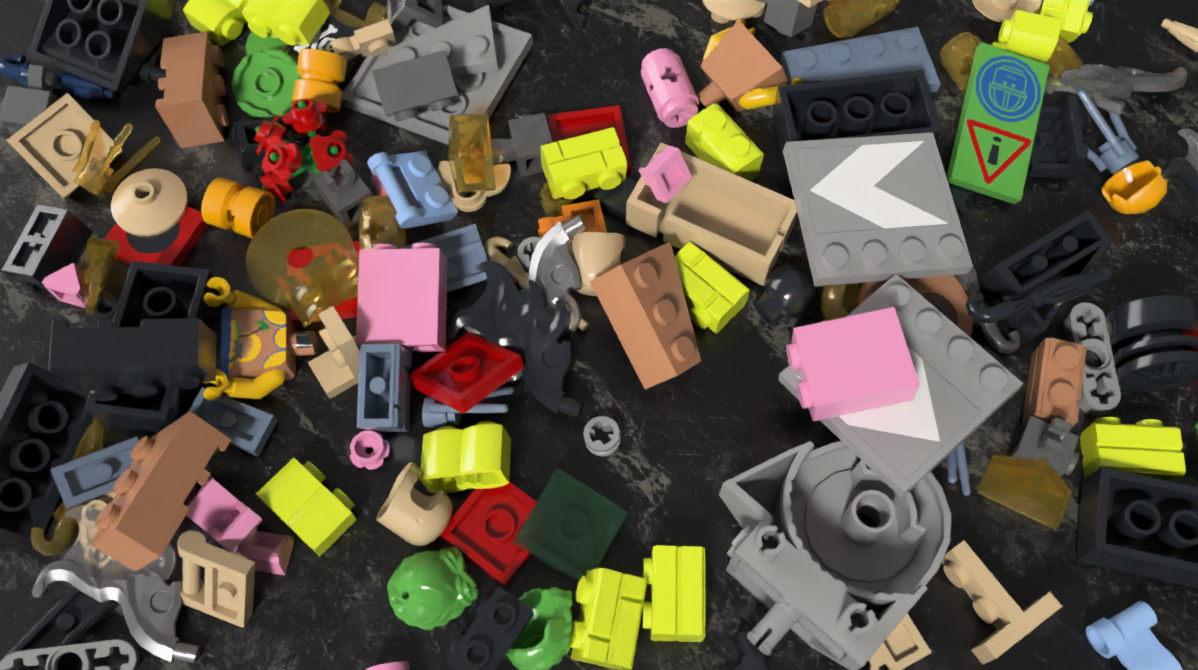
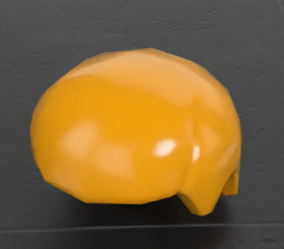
(1135, 188)

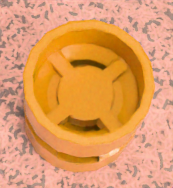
(320, 77)
(237, 208)

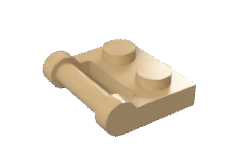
(227, 584)

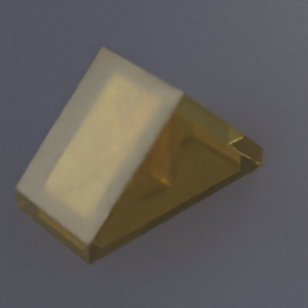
(470, 153)
(1027, 488)

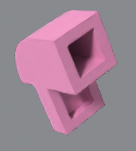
(221, 515)

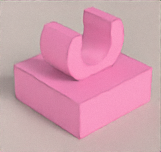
(666, 174)

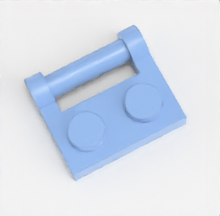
(424, 194)

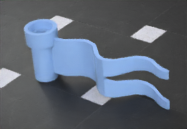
(1132, 640)

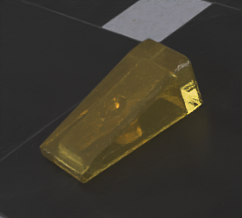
(98, 270)

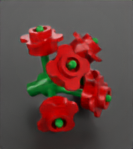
(285, 159)

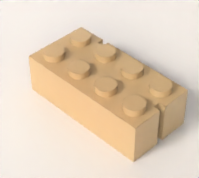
(721, 214)

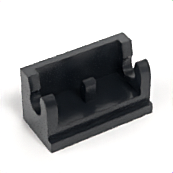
(46, 245)

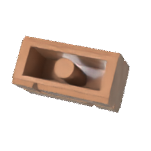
(1055, 381)

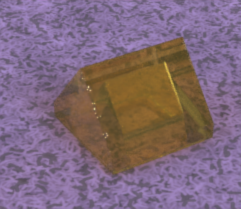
(1063, 58)

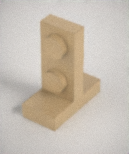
(340, 365)
(994, 603)

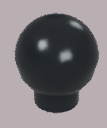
(786, 294)

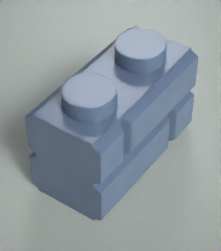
(384, 388)

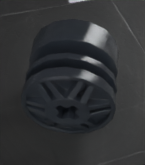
(1155, 342)

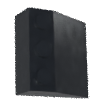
(100, 37)

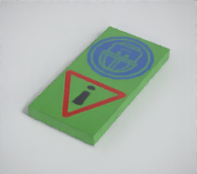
(998, 123)

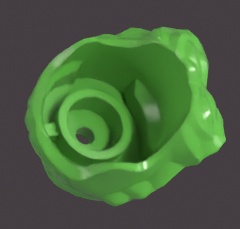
(431, 588)
(548, 631)

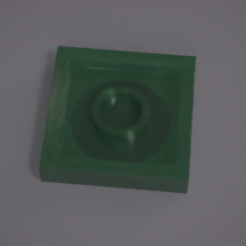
(570, 526)

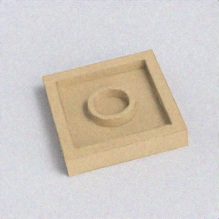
(55, 143)

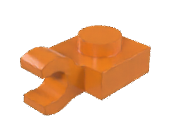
(589, 211)

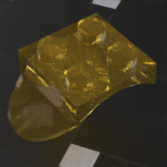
(310, 289)

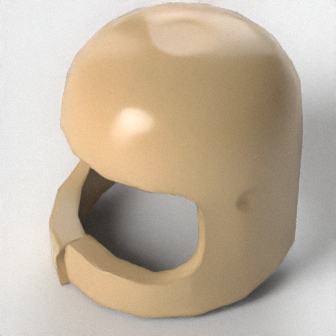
(595, 255)
(412, 514)

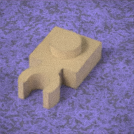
(367, 41)
(900, 648)

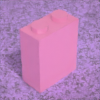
(402, 297)
(852, 364)

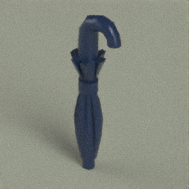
(66, 83)

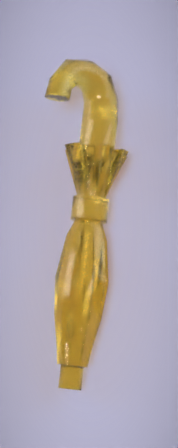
(90, 443)

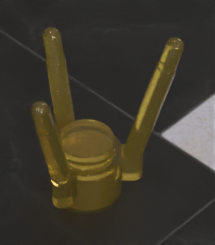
(97, 175)

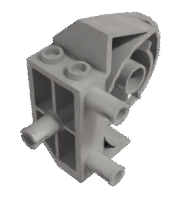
(819, 563)

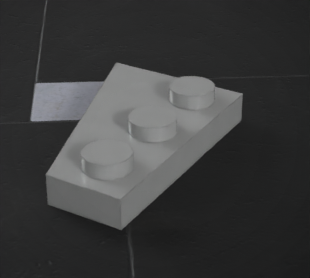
(466, 42)

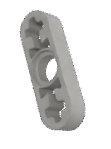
(1098, 342)
(104, 649)

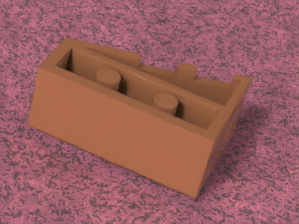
(192, 90)
(650, 315)
(154, 490)

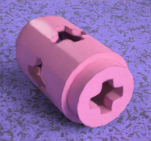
(669, 87)

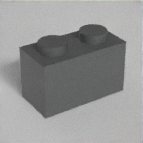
(415, 85)

